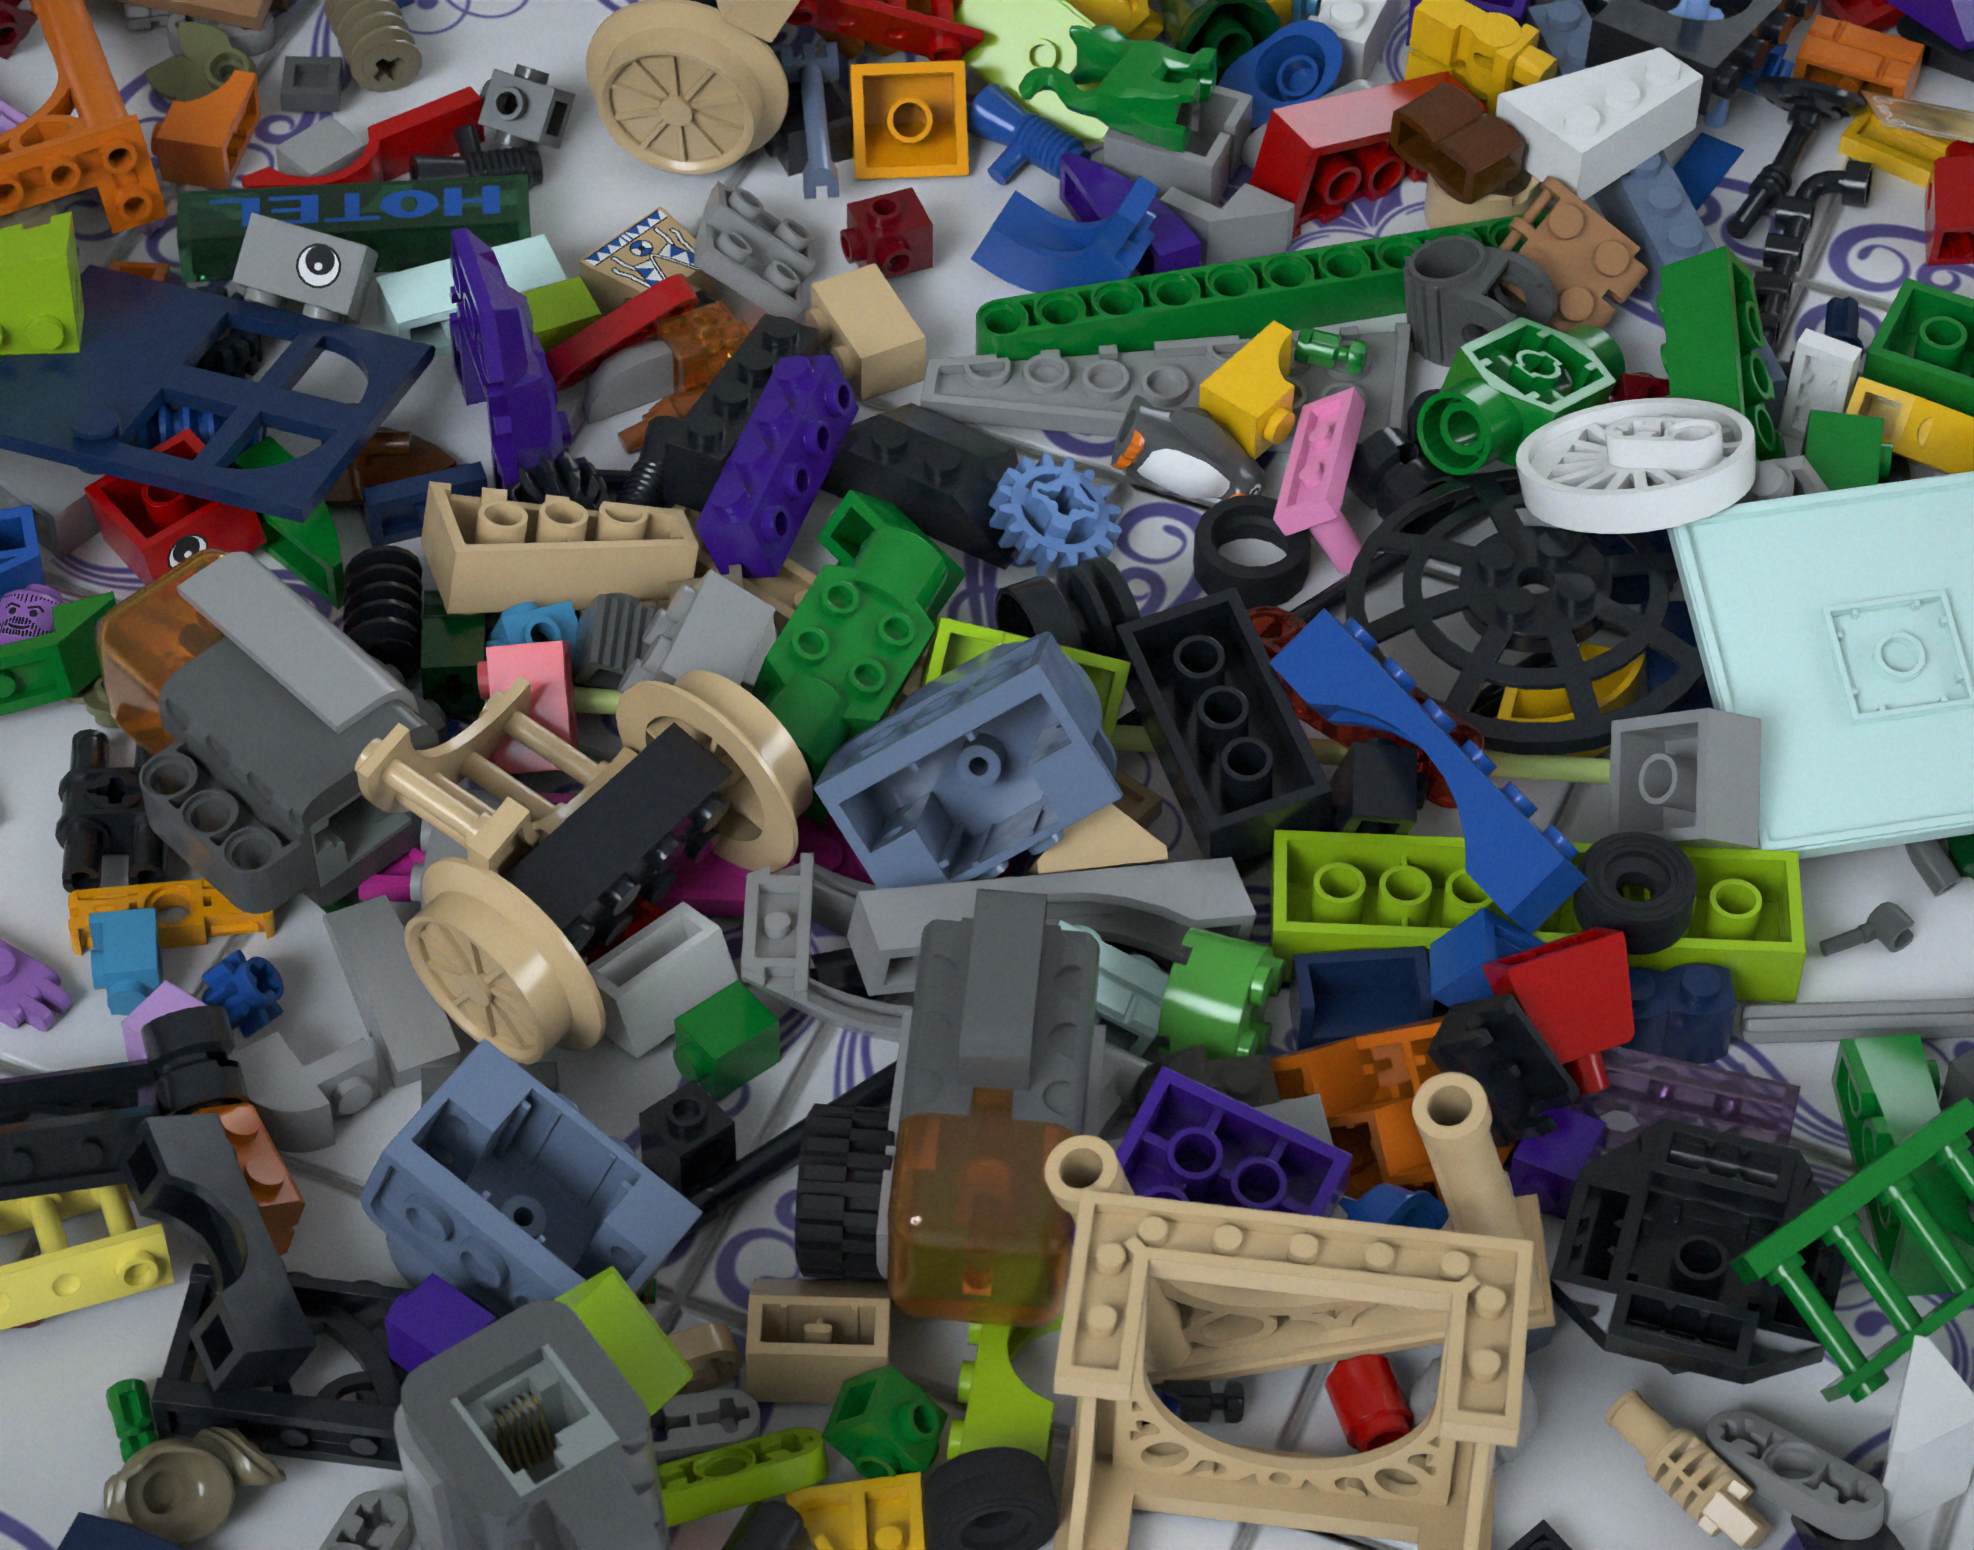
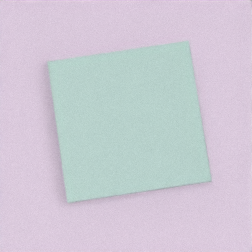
(1854, 649)

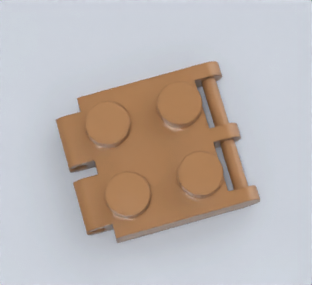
(1578, 254)

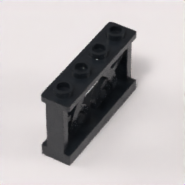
(70, 1126)
(278, 1419)

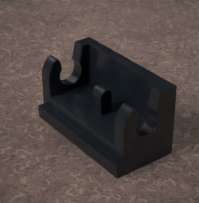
(1510, 1061)

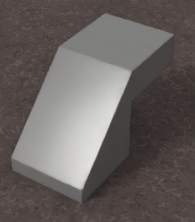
(1244, 228)

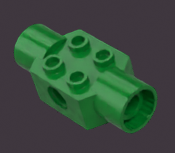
(1511, 387)
(852, 644)

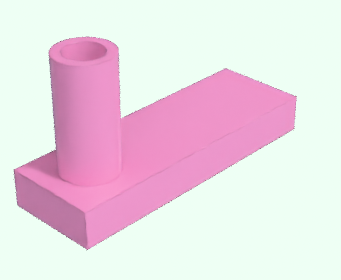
(1319, 475)

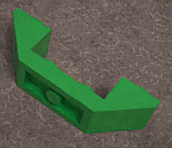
(54, 663)

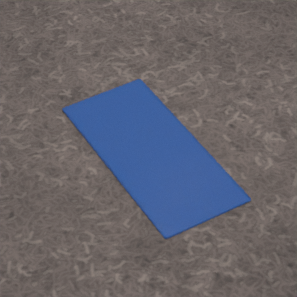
(1705, 166)

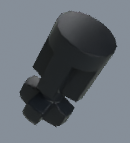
(1199, 1401)

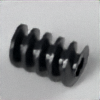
(385, 606)

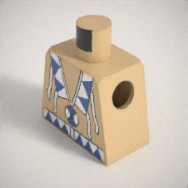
(641, 258)

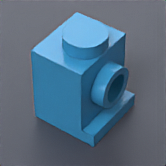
(126, 957)

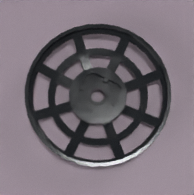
(1520, 621)

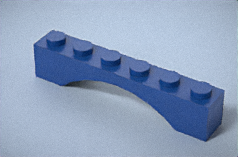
(1504, 849)

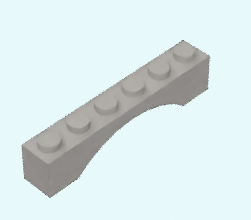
(1126, 905)

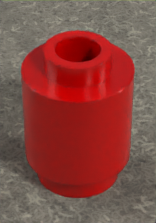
(1368, 1402)

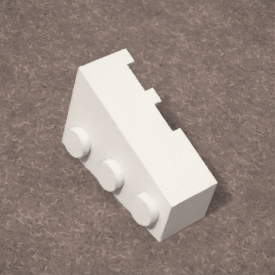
(1603, 118)

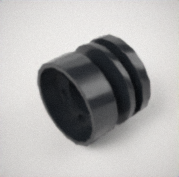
(1076, 608)

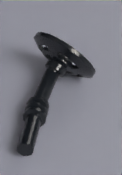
(1806, 110)

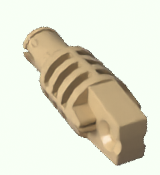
(1689, 1472)

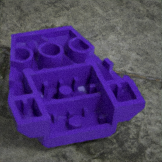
(502, 362)

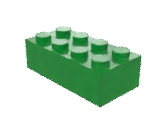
(1926, 346)

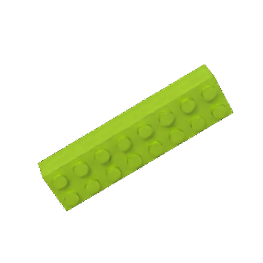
(1413, 889)

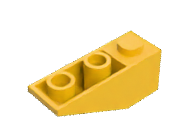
(1917, 427)

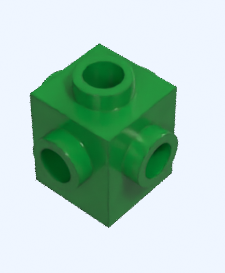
(885, 1424)

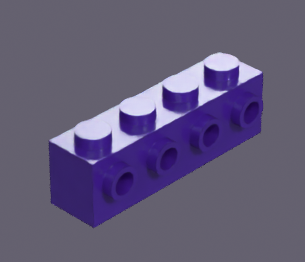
(777, 466)

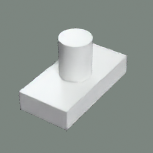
(1819, 380)

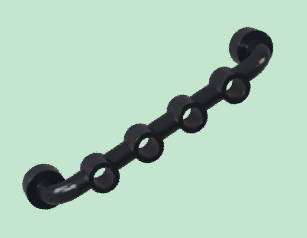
(1785, 250)

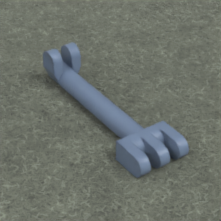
(811, 73)

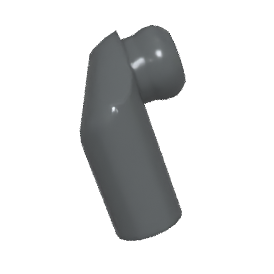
(1933, 865)

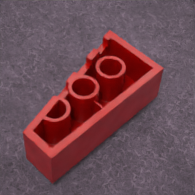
(1338, 149)

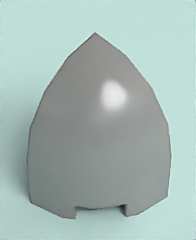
(629, 380)

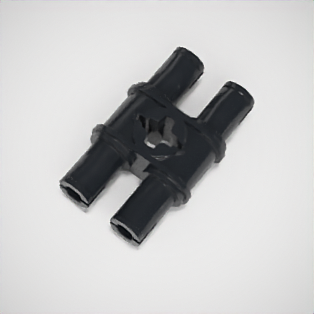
(105, 816)

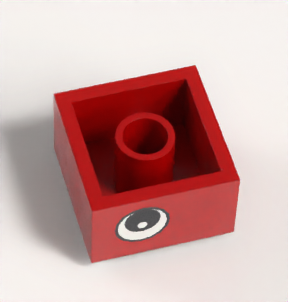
(161, 527)

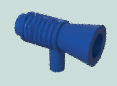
(1027, 135)

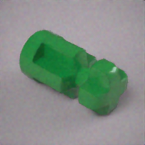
(1325, 350)
(131, 1415)

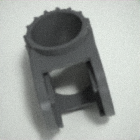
(1458, 284)

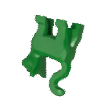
(1138, 84)

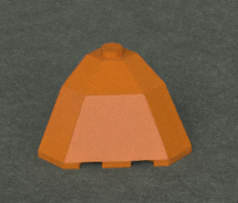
(1368, 1102)

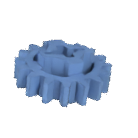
(1053, 514)

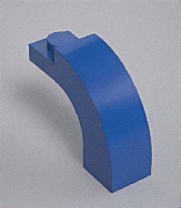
(1054, 253)

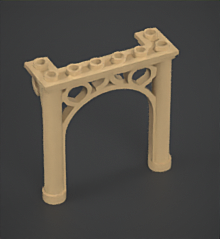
(1240, 1332)

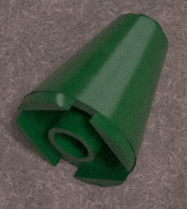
(1219, 24)

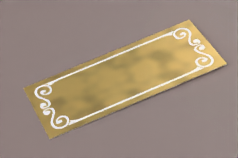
(1922, 117)

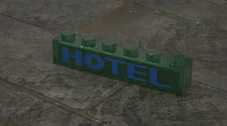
(399, 220)

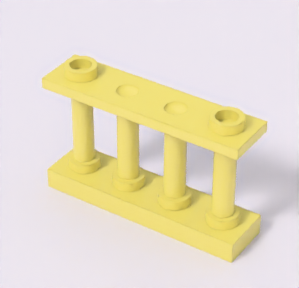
(80, 1274)

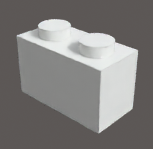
(660, 977)

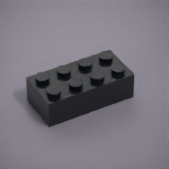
(1223, 726)

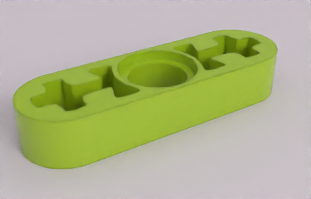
(742, 1473)

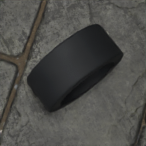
(1249, 519)

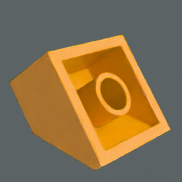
(909, 119)

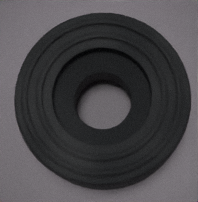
(1644, 862)
(990, 1501)

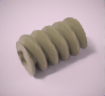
(375, 42)

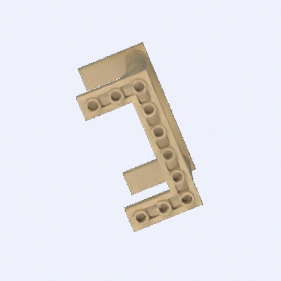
(1180, 1471)

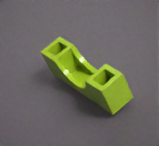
(999, 1404)

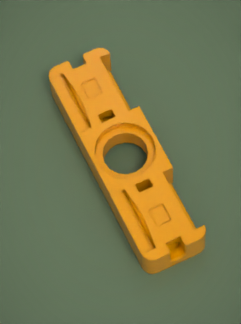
(208, 916)

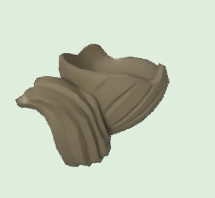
(186, 1485)

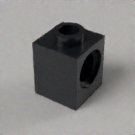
(687, 1137)

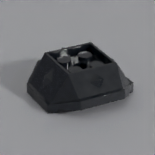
(1683, 1206)

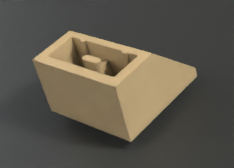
(814, 1336)

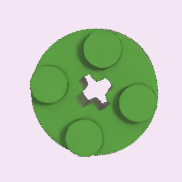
(1220, 997)

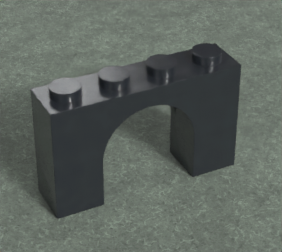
(1715, 48)

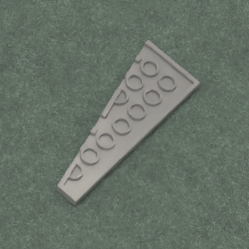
(1096, 390)

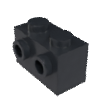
(1377, 789)

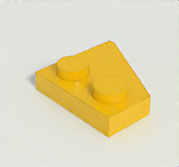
(865, 1514)

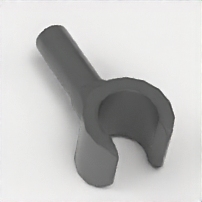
(1885, 923)

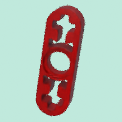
(619, 329)

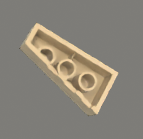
(514, 552)

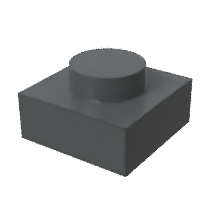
(311, 84)

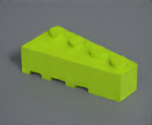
(40, 289)

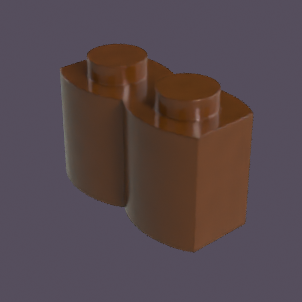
(1456, 143)

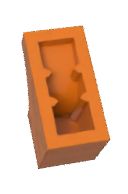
(209, 135)

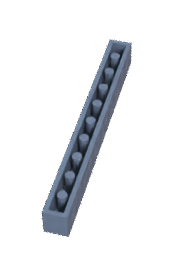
(1649, 199)

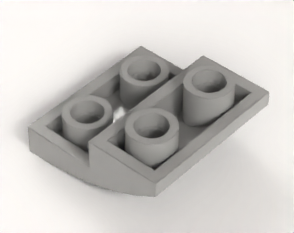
(754, 251)

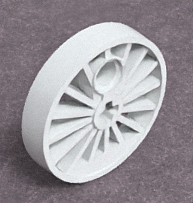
(1637, 465)

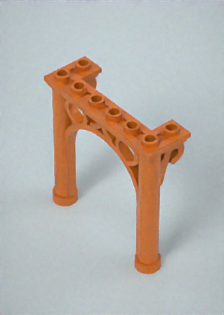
(66, 154)

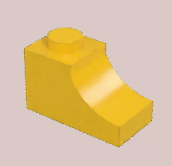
(1251, 391)

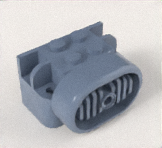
(974, 769)
(517, 1193)

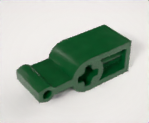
(450, 656)

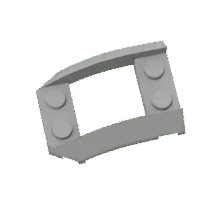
(778, 945)

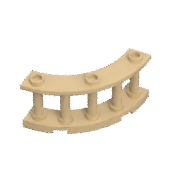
(426, 781)

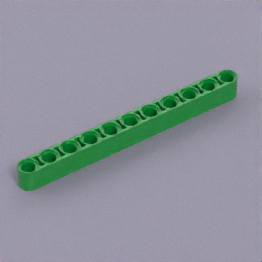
(1219, 299)

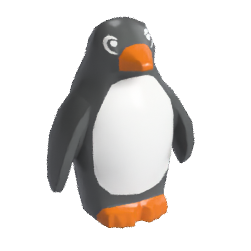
(1184, 454)

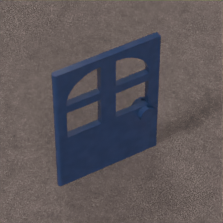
(143, 352)

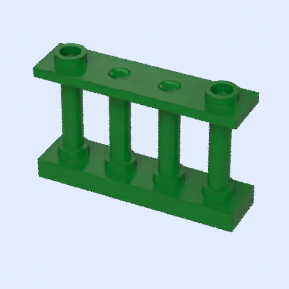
(1836, 1222)

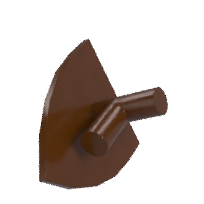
(385, 459)

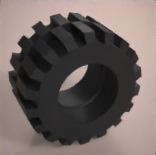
(841, 1191)

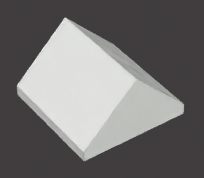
(1929, 1437)

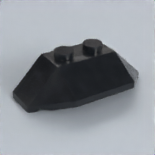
(931, 473)

